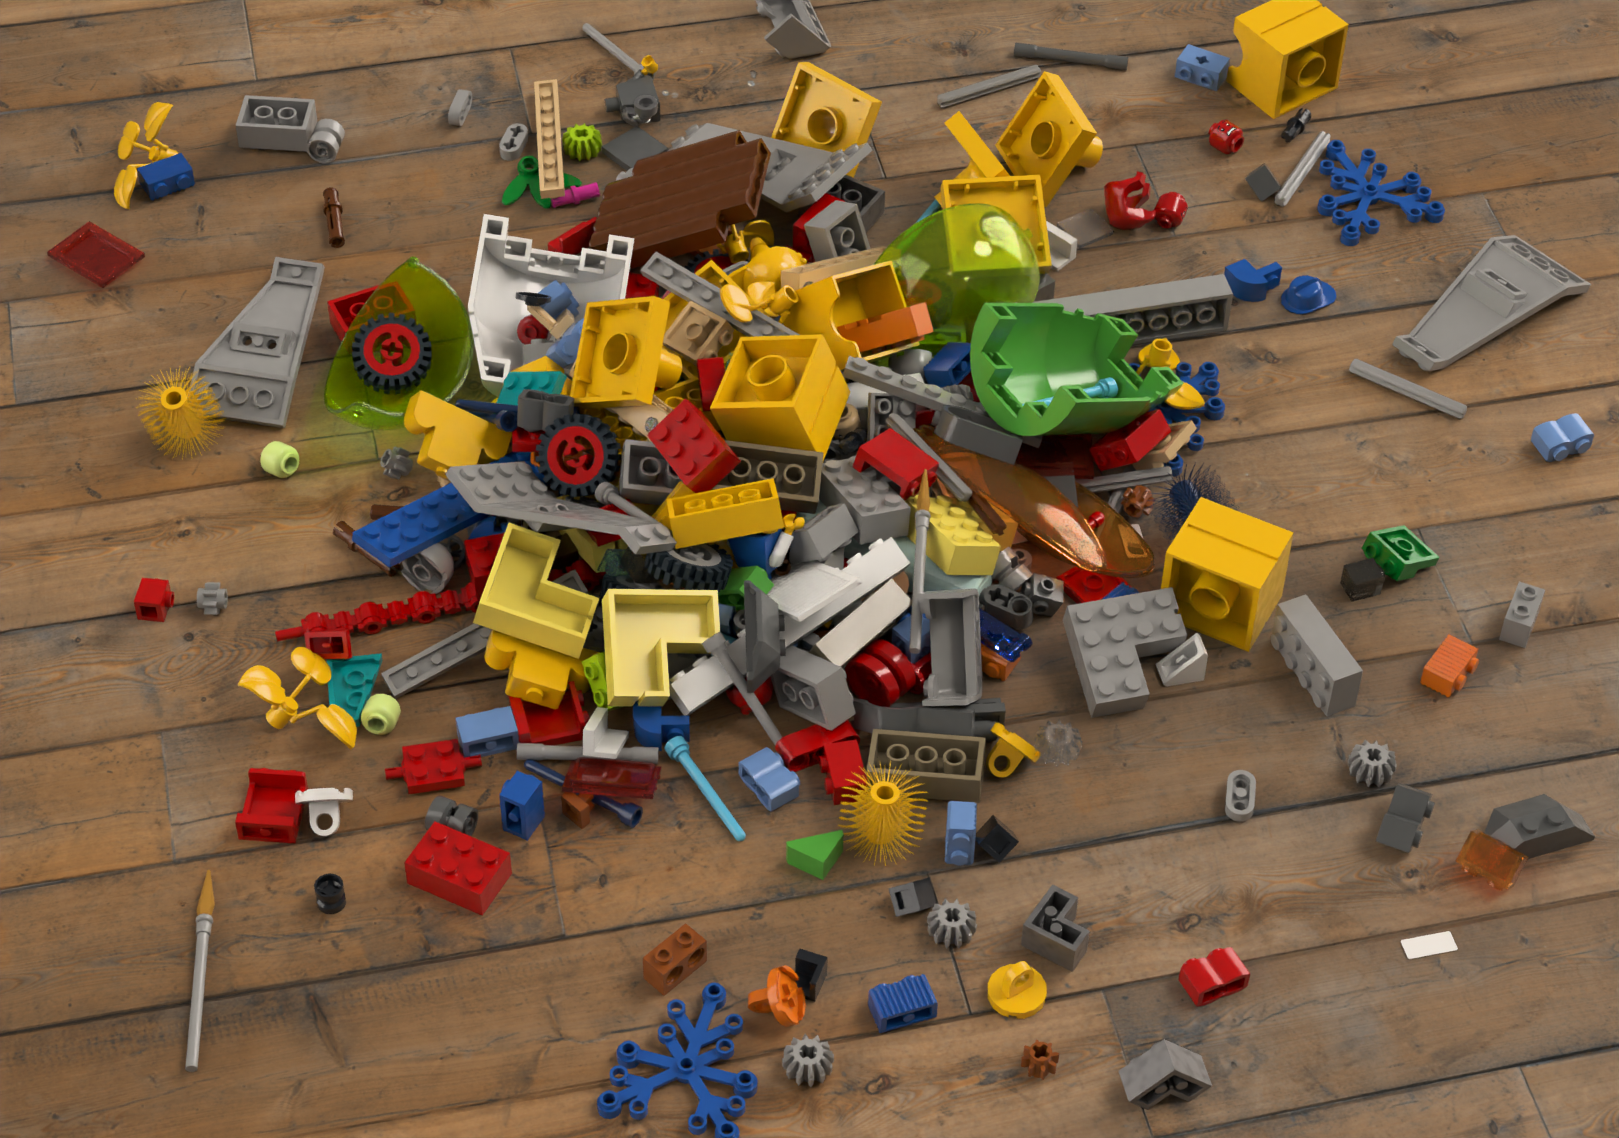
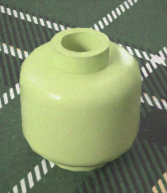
(279, 459)
(380, 714)

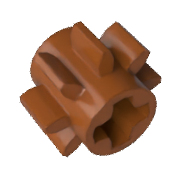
(1136, 501)
(1039, 1059)

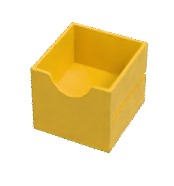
(1288, 54)
(845, 300)
(781, 393)
(1227, 572)

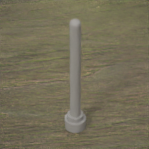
(613, 49)
(609, 494)
(717, 647)

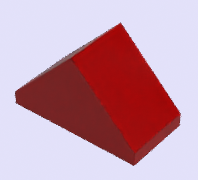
(330, 643)

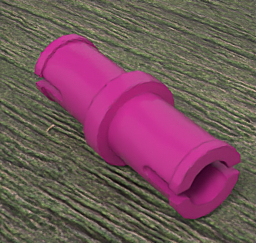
(577, 194)

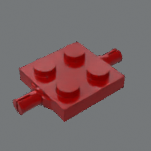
(433, 766)

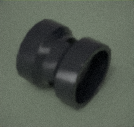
(330, 893)

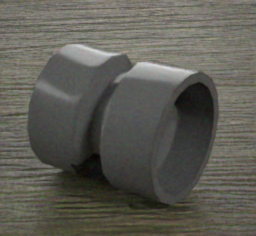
(447, 812)

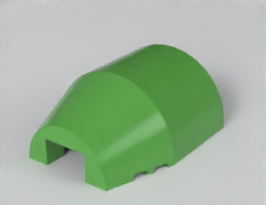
(1047, 352)

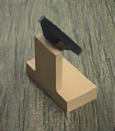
(534, 302)

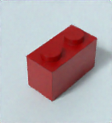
(838, 762)

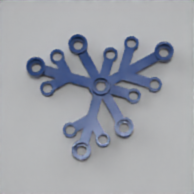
(1370, 193)
(1212, 409)
(641, 1088)

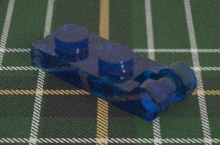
(998, 635)

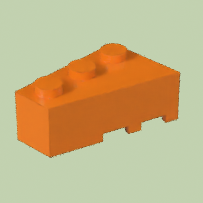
(889, 328)

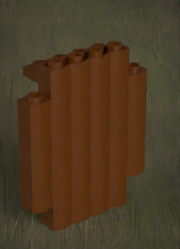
(684, 197)

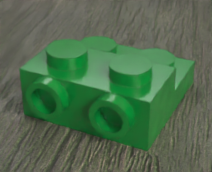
(1398, 552)

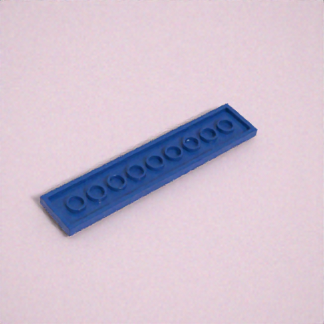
(425, 521)

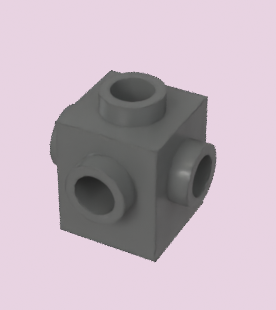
(1044, 594)

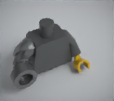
(637, 97)

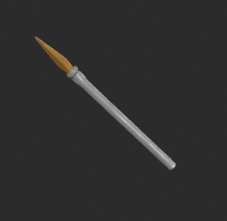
(922, 520)
(203, 930)

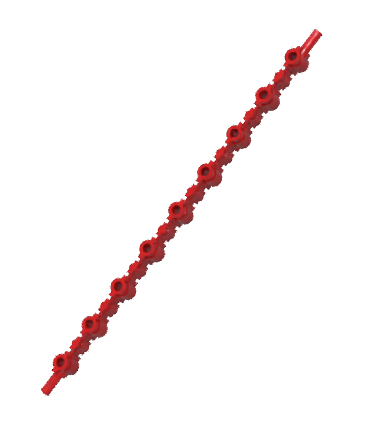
(421, 607)

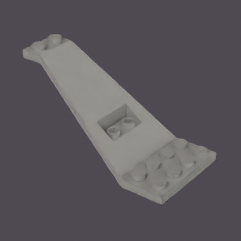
(795, 171)
(1489, 296)
(251, 379)
(517, 493)

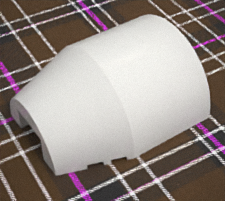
(512, 266)

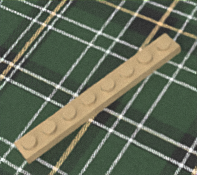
(549, 139)

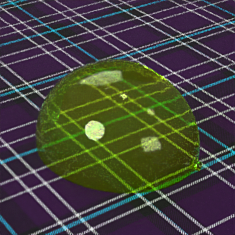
(959, 264)
(436, 306)

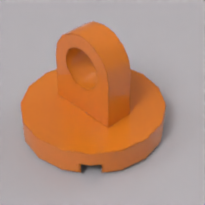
(780, 997)

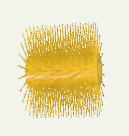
(181, 413)
(882, 813)

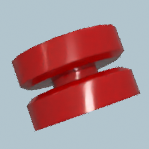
(880, 674)

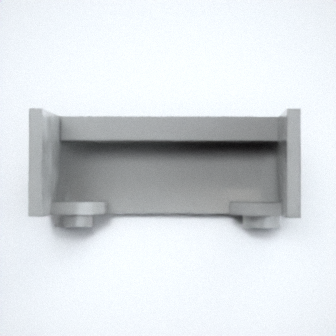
(796, 28)
(954, 647)

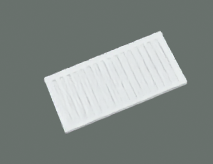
(809, 588)

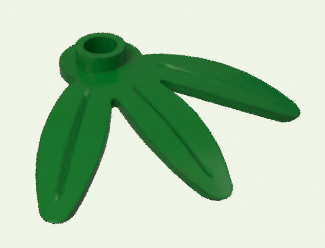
(531, 178)

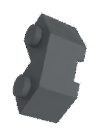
(1405, 817)

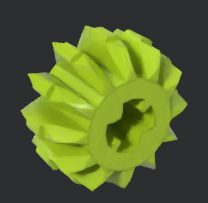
(582, 142)

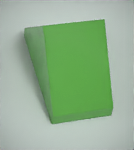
(815, 853)

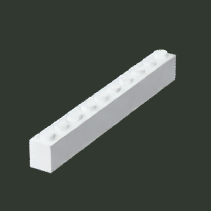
(710, 678)

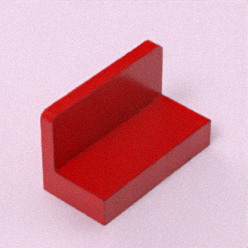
(574, 239)

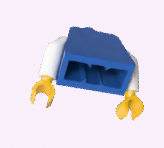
(765, 549)

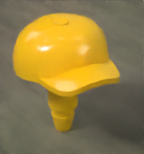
(766, 264)

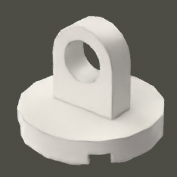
(324, 802)

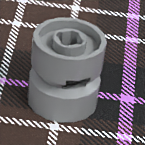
(325, 141)
(1009, 571)

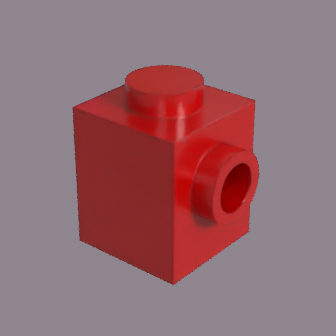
(153, 599)

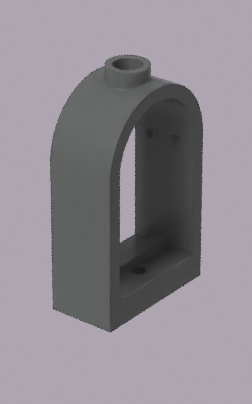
(976, 433)

